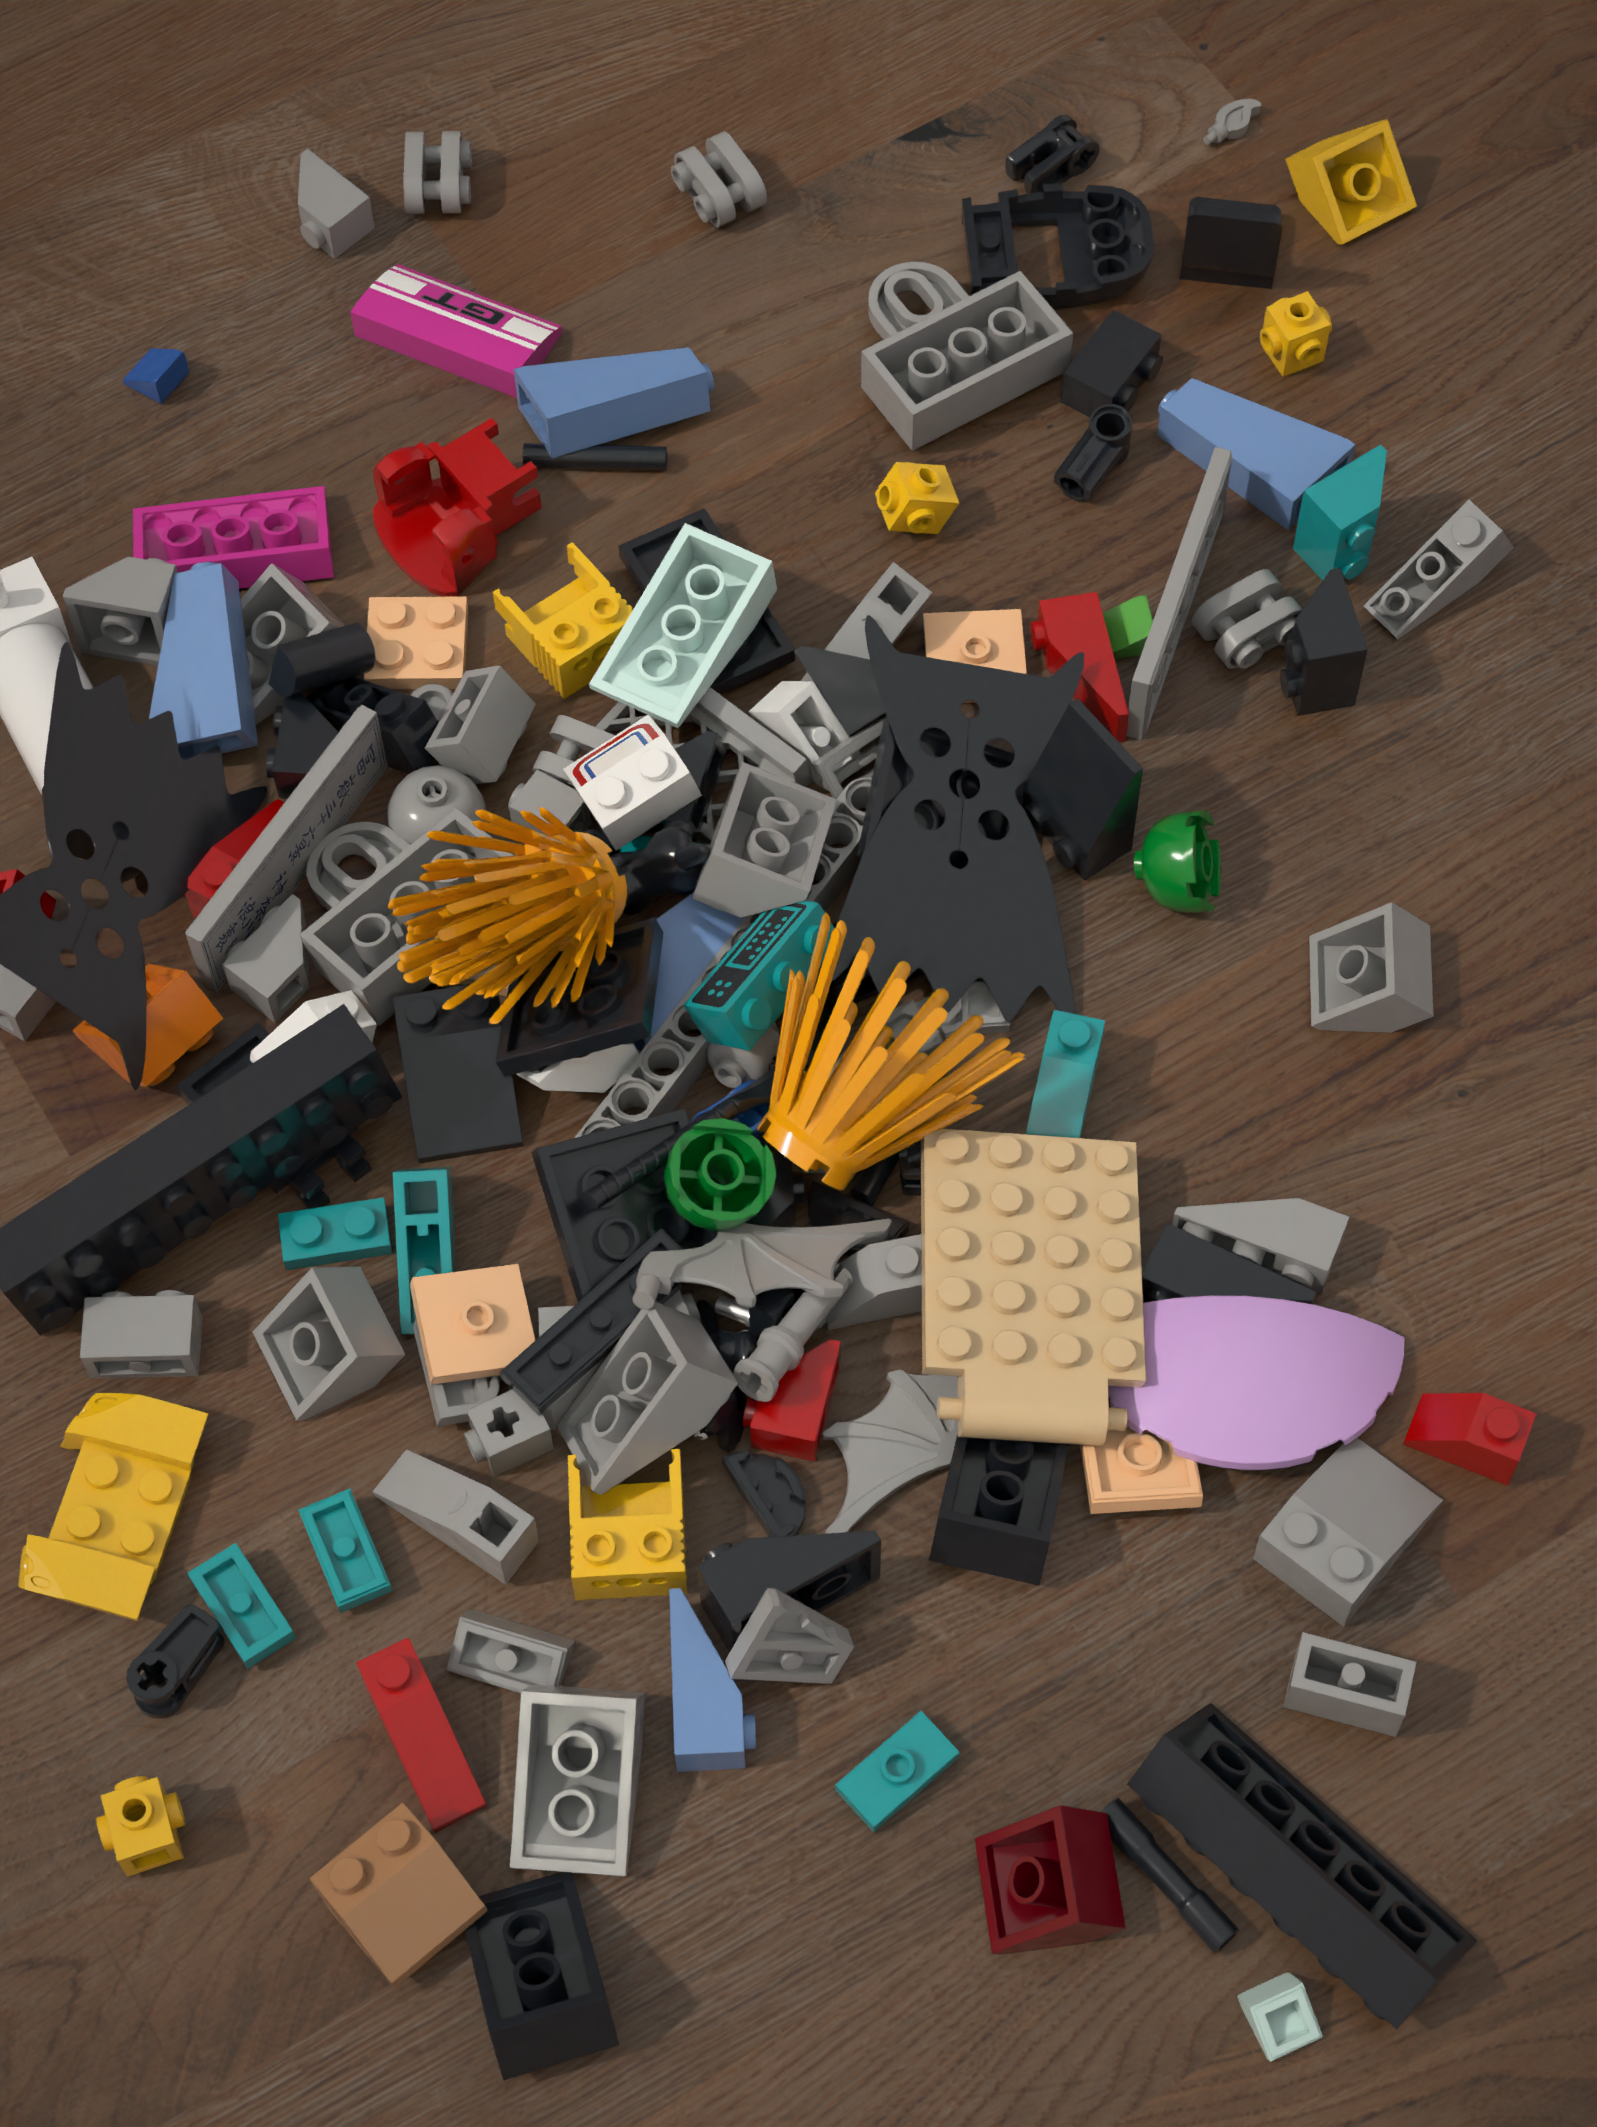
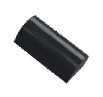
(322, 660)

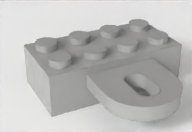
(960, 356)
(358, 937)

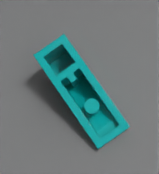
(1066, 1075)
(422, 1230)

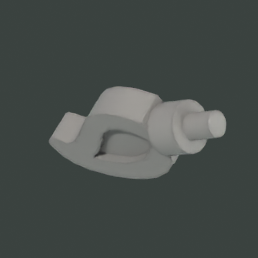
(1233, 120)

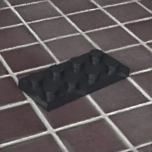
(765, 647)

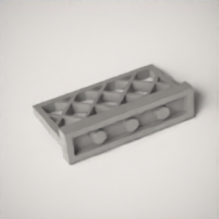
(737, 733)

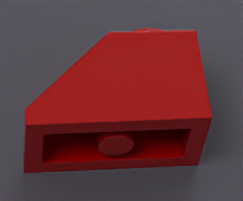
(798, 1411)
(1471, 1432)

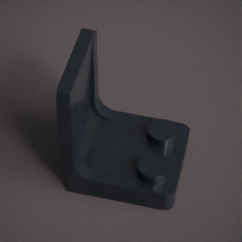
(1231, 242)

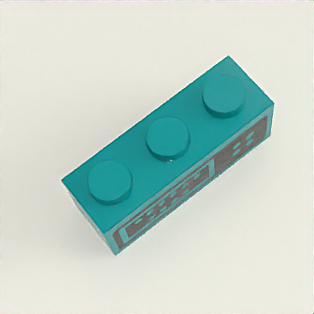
(752, 979)

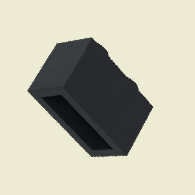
(1112, 365)

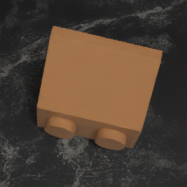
(398, 1895)

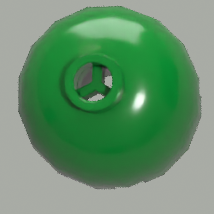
(1180, 862)
(719, 1174)

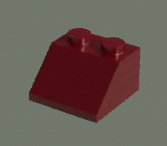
(1050, 1881)

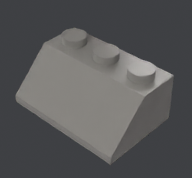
(764, 844)

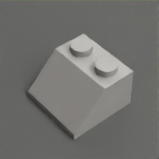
(122, 609)
(1371, 972)
(327, 1340)

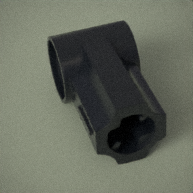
(1095, 453)

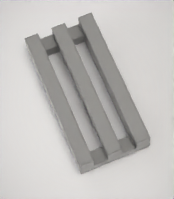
(823, 765)

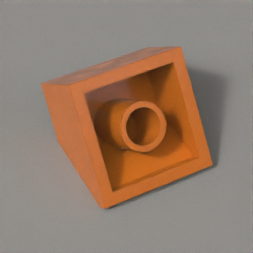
(176, 1022)

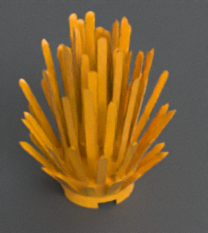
(516, 913)

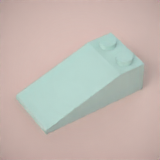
(686, 626)

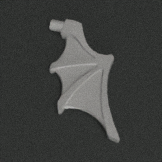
(758, 1260)
(893, 1443)

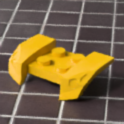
(116, 1503)

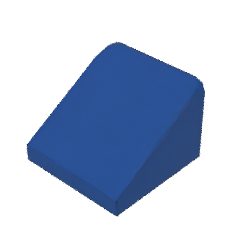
(158, 373)

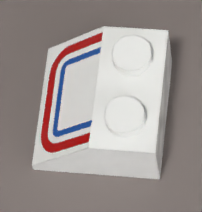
(633, 781)

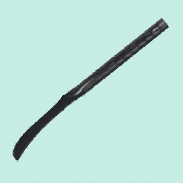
(734, 1106)

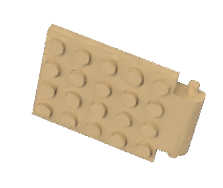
(1031, 1282)

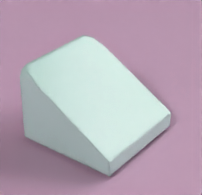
(1280, 2015)

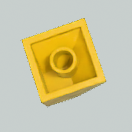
(1352, 181)

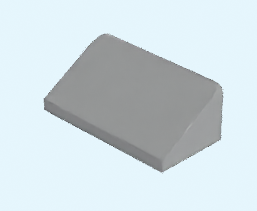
(508, 1652)

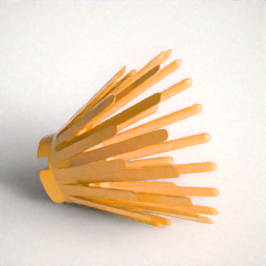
(875, 1095)

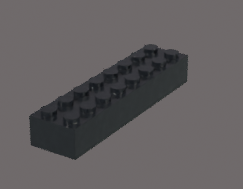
(193, 1169)

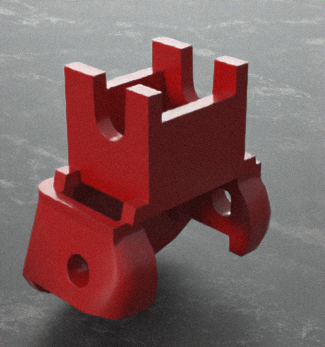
(447, 526)

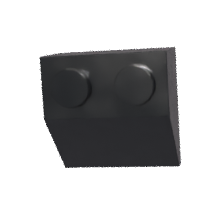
(1325, 651)

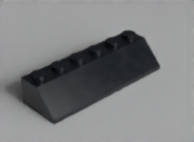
(1301, 1864)

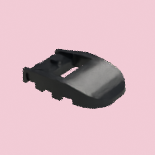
(1100, 232)

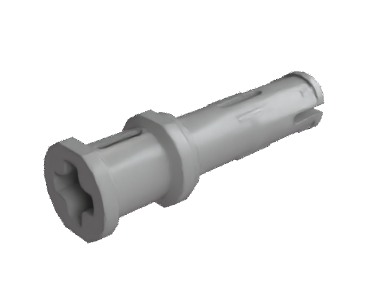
(782, 1345)

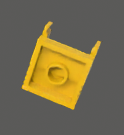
(569, 629)
(627, 1537)

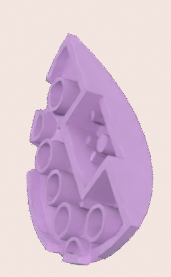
(1258, 1379)

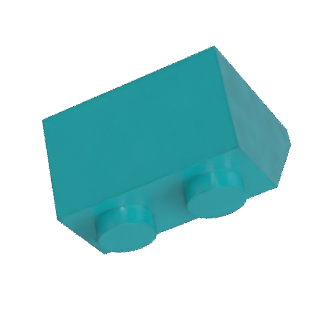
(1341, 517)

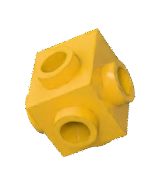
(1295, 333)
(916, 498)
(141, 1824)

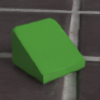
(1129, 627)

